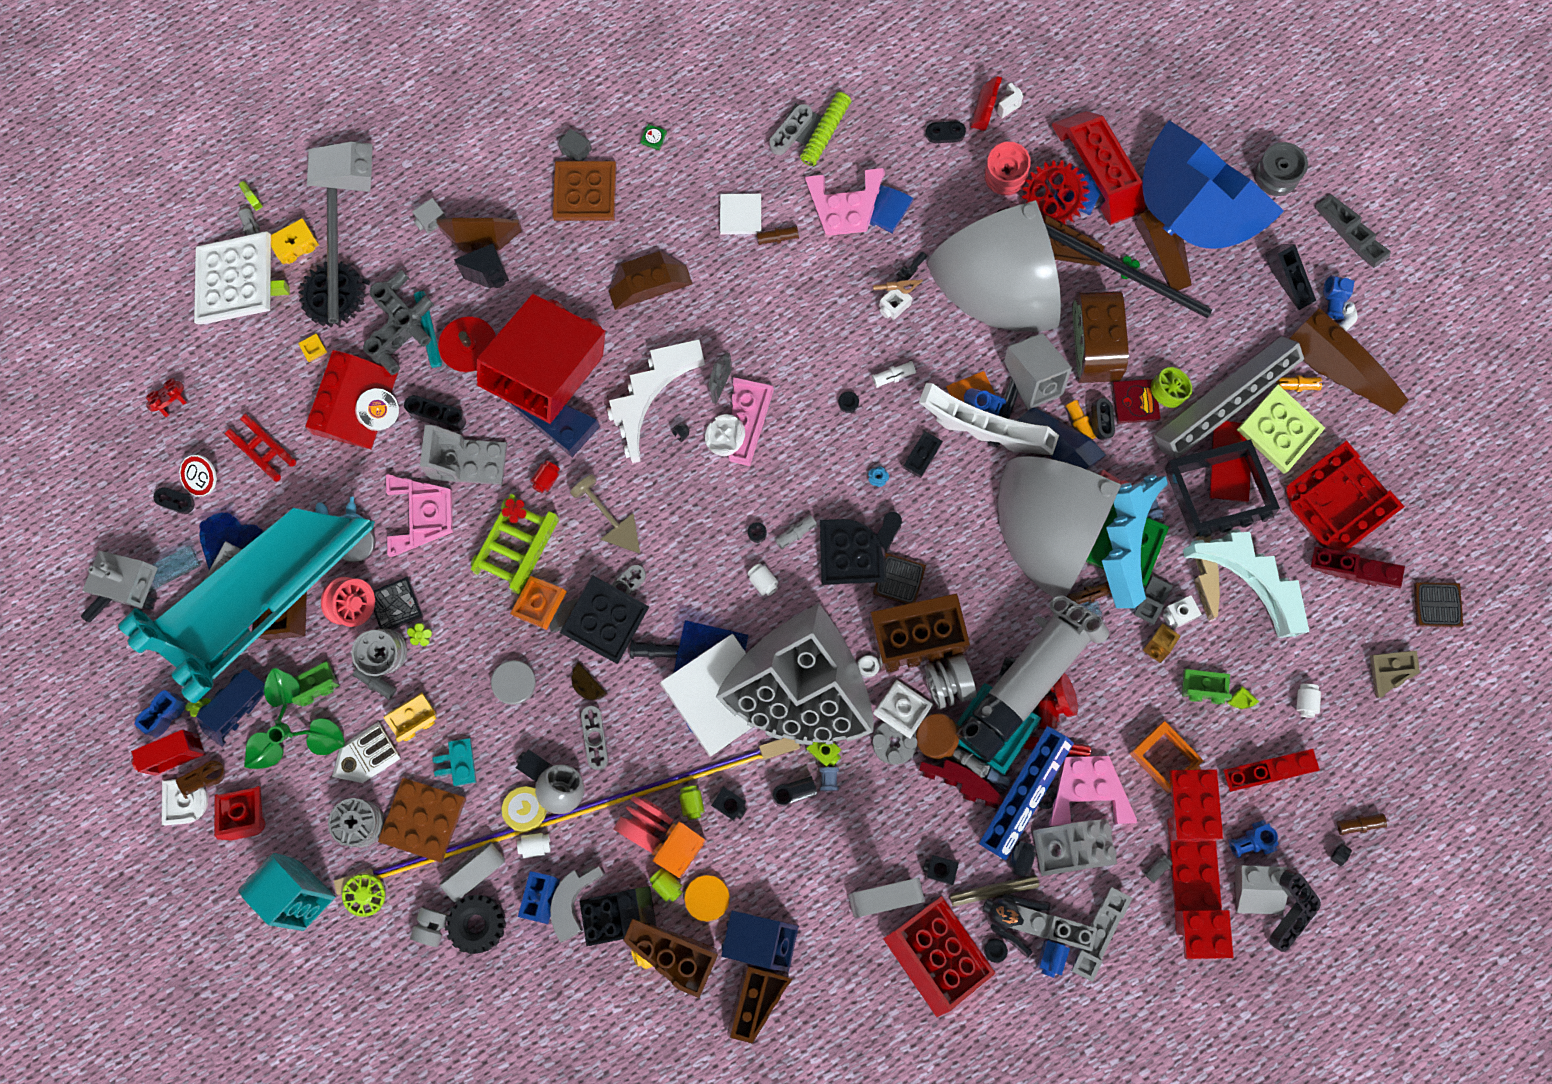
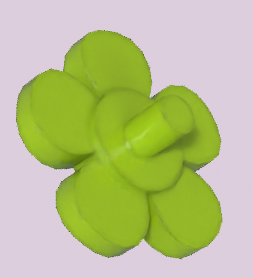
(418, 634)
(194, 707)

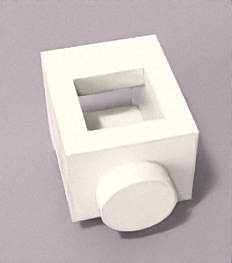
(896, 297)

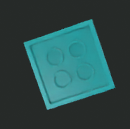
(1013, 746)

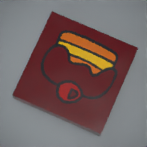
(1135, 402)

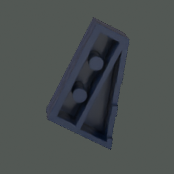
(230, 706)

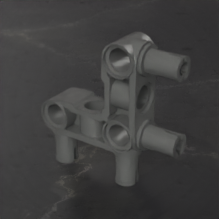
(395, 331)

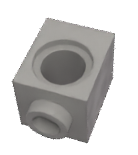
(427, 216)

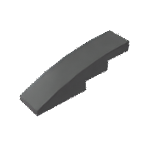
(1349, 227)

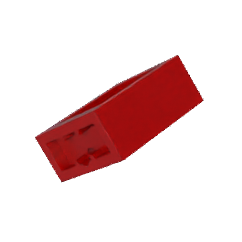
(167, 753)

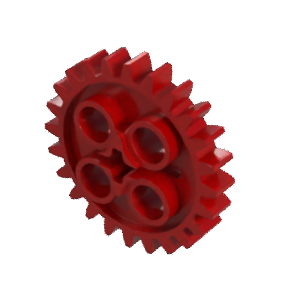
(1071, 183)

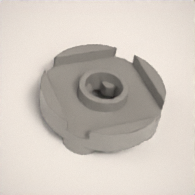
(893, 755)

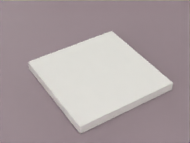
(232, 278)
(695, 691)

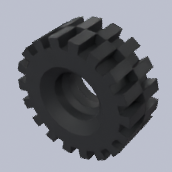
(458, 924)

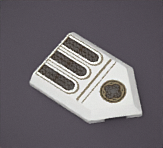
(365, 755)

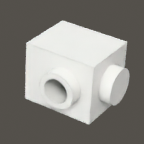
(1181, 612)

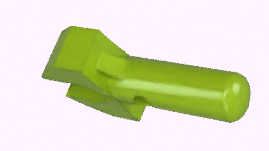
(250, 196)

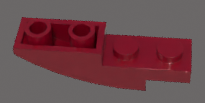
(1357, 569)
(971, 784)

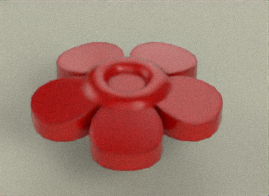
(514, 510)

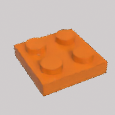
(538, 602)

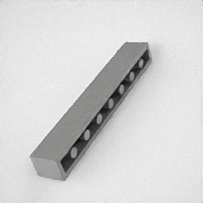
(1229, 397)

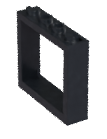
(1211, 457)

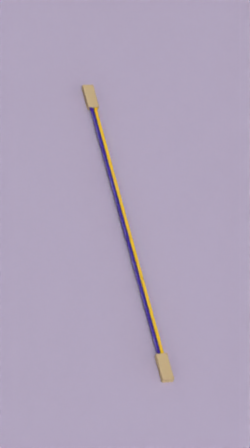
(767, 751)

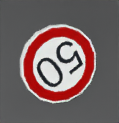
(198, 475)

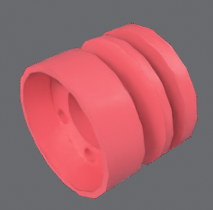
(1010, 158)
(643, 824)

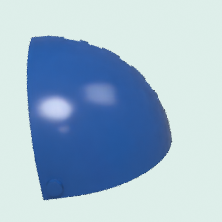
(1201, 193)

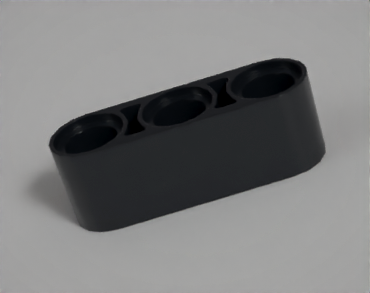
(428, 406)

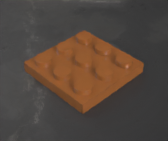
(584, 191)
(422, 820)

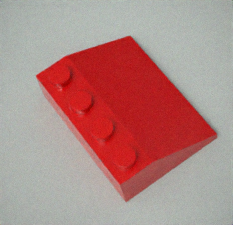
(336, 399)
(939, 957)

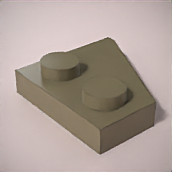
(1392, 670)

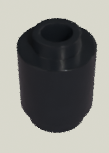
(1022, 858)

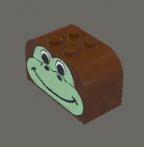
(1100, 336)

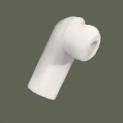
(1350, 315)

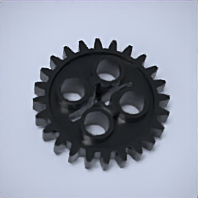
(352, 287)

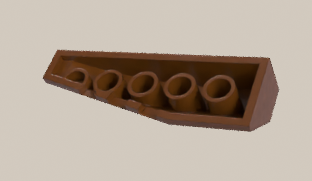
(1345, 361)

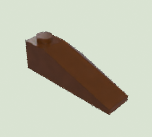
(1166, 250)

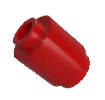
(545, 477)
(1048, 713)

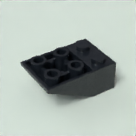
(609, 916)

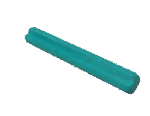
(427, 326)

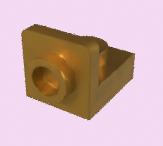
(1161, 643)

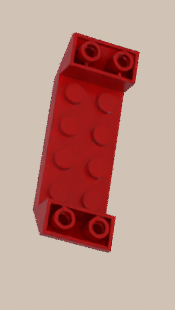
(1106, 164)

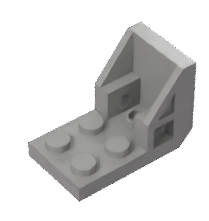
(453, 459)

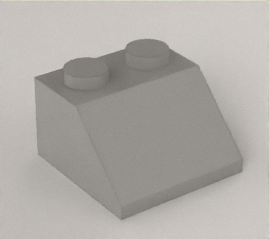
(1259, 890)

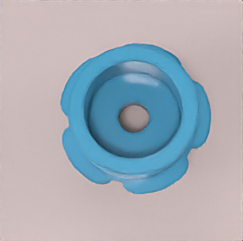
(879, 482)

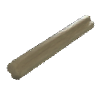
(994, 890)

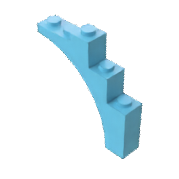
(1125, 533)

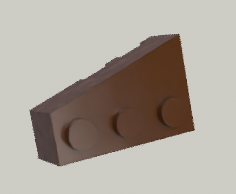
(754, 1001)

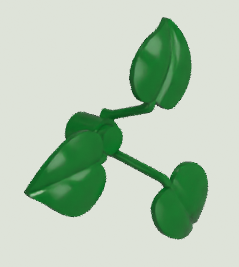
(264, 748)

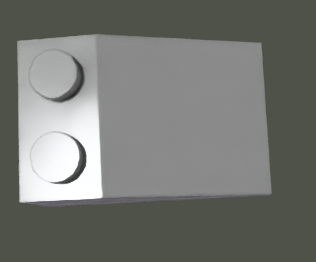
(341, 166)

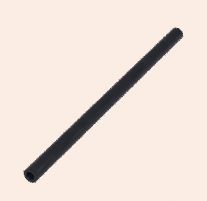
(1128, 271)

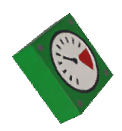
(653, 137)

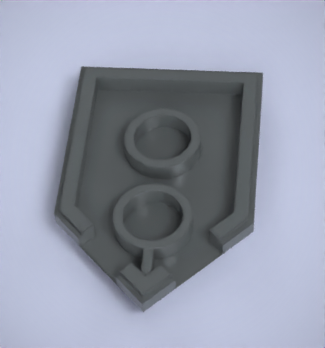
(719, 376)

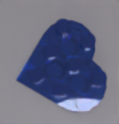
(222, 528)

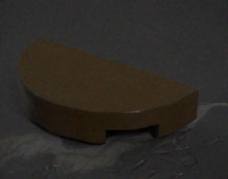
(585, 684)

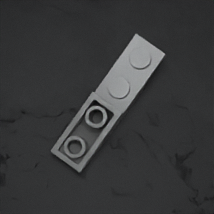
(1056, 929)

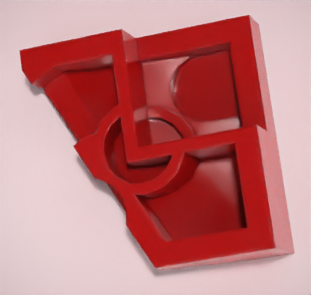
(985, 104)

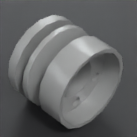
(367, 652)
(953, 680)
(366, 830)

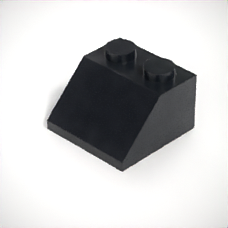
(483, 267)

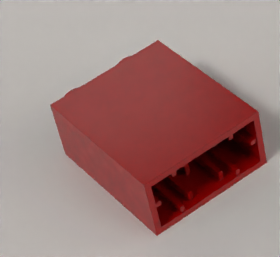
(541, 357)

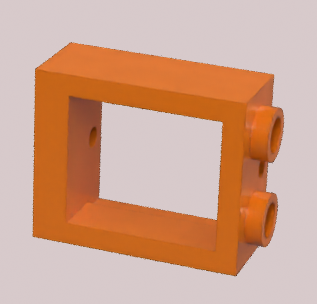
(1164, 729)

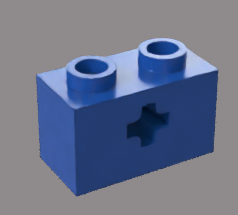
(538, 897)

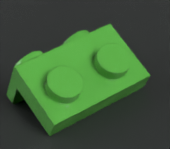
(314, 683)
(1206, 685)

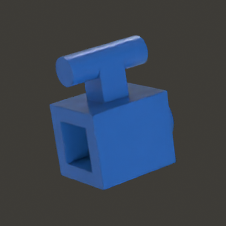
(1052, 958)

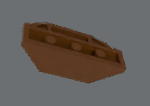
(476, 233)
(647, 278)

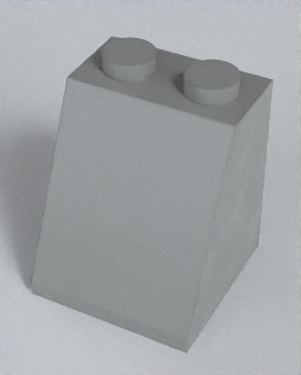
(1037, 370)

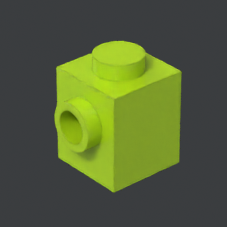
(824, 753)

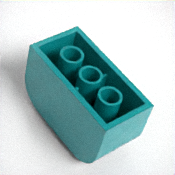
(285, 893)

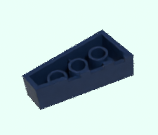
(568, 429)

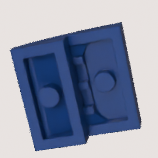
(889, 208)

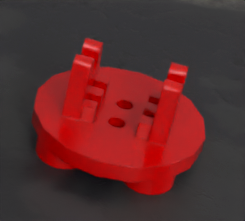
(164, 396)

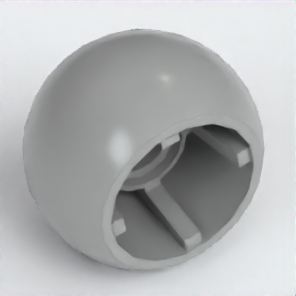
(559, 789)

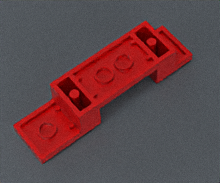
(1194, 865)

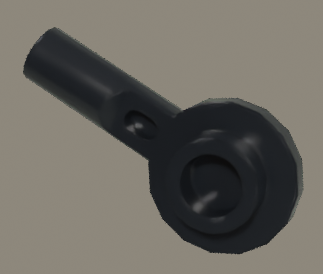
(906, 273)

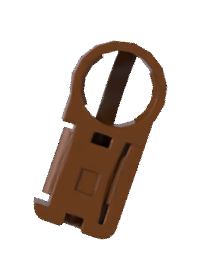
(197, 778)

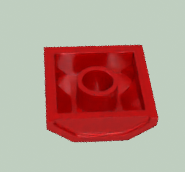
(238, 814)

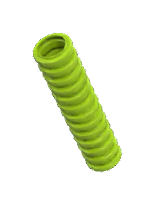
(825, 128)

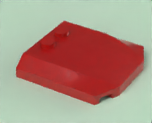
(1340, 500)

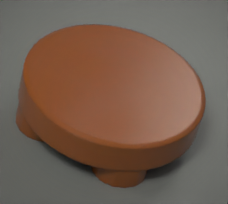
(937, 736)

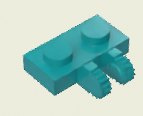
(461, 762)

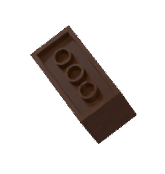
(923, 619)

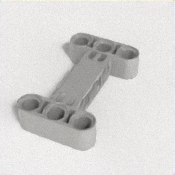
(886, 897)

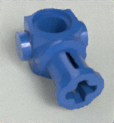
(1337, 291)
(1254, 840)

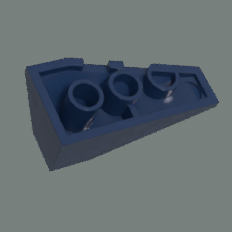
(1071, 445)

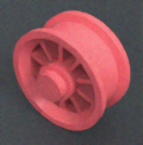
(348, 601)

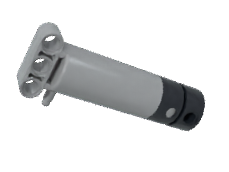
(1031, 676)

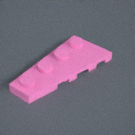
(749, 406)

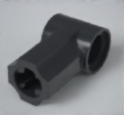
(796, 790)

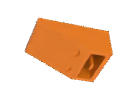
(678, 849)

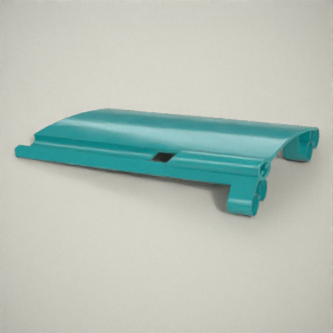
(272, 572)

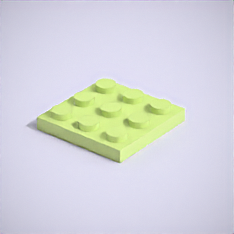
(1281, 429)

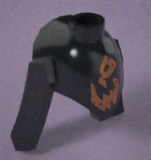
(1003, 914)

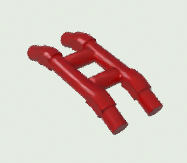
(248, 448)

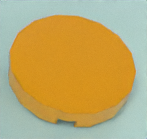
(707, 898)

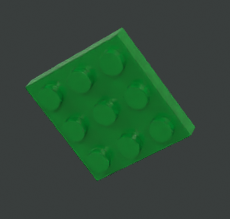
(1152, 541)

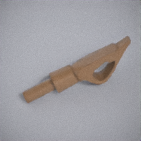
(893, 285)

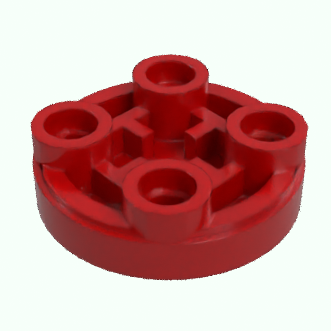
(1066, 697)

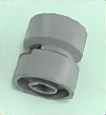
(425, 934)

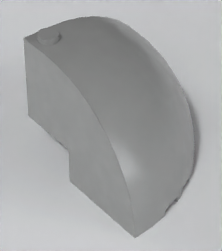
(1002, 271)
(1052, 518)
(801, 684)

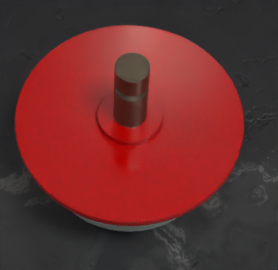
(464, 342)

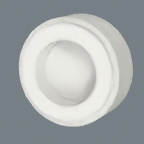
(868, 666)

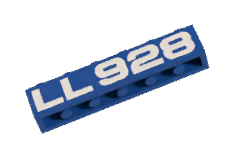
(1026, 793)

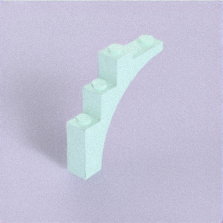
(1280, 595)

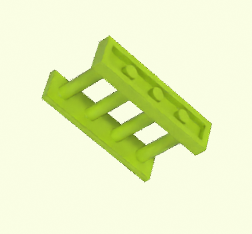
(526, 561)

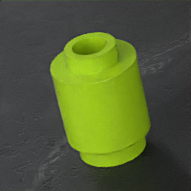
(691, 802)
(666, 885)

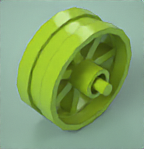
(1163, 392)

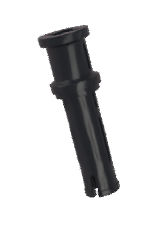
(652, 650)

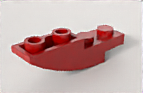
(1271, 770)

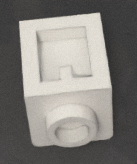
(1011, 101)

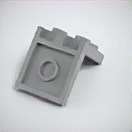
(1081, 844)

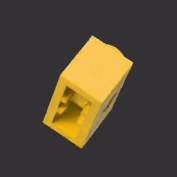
(296, 232)

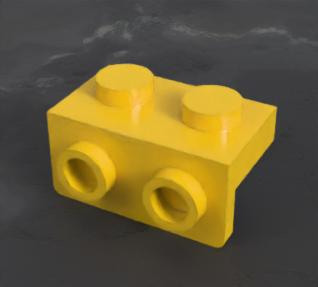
(411, 717)

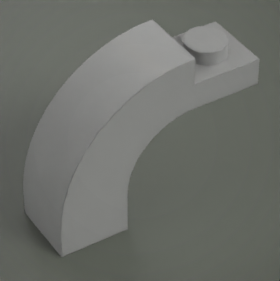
(562, 906)

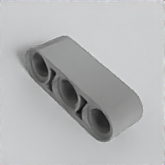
(472, 872)

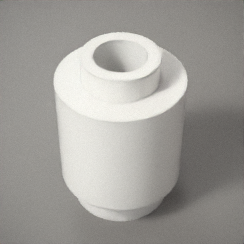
(763, 580)
(1308, 700)
(534, 845)

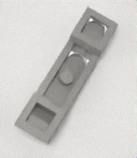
(1106, 921)

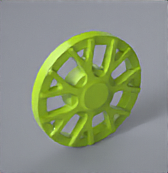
(363, 895)

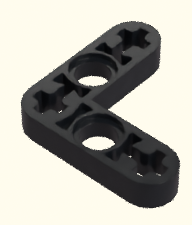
(1303, 912)

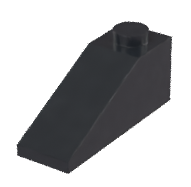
(1291, 275)

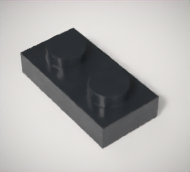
(922, 454)

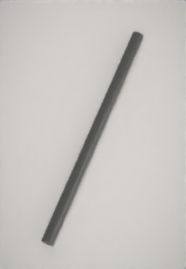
(332, 255)

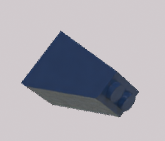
(759, 941)

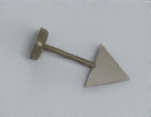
(623, 534)

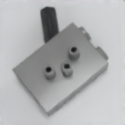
(117, 580)

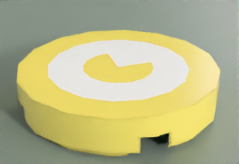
(522, 810)

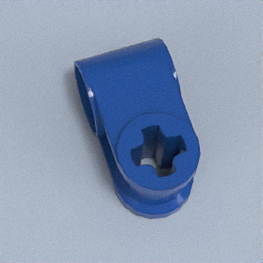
(986, 401)

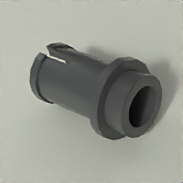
(1158, 868)

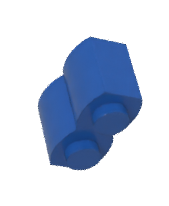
(158, 717)

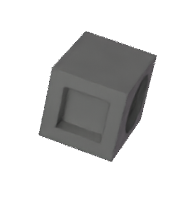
(574, 145)

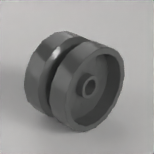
(1281, 169)

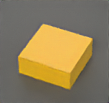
(312, 347)

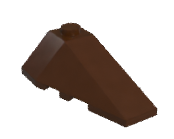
(674, 956)

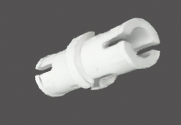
(893, 374)

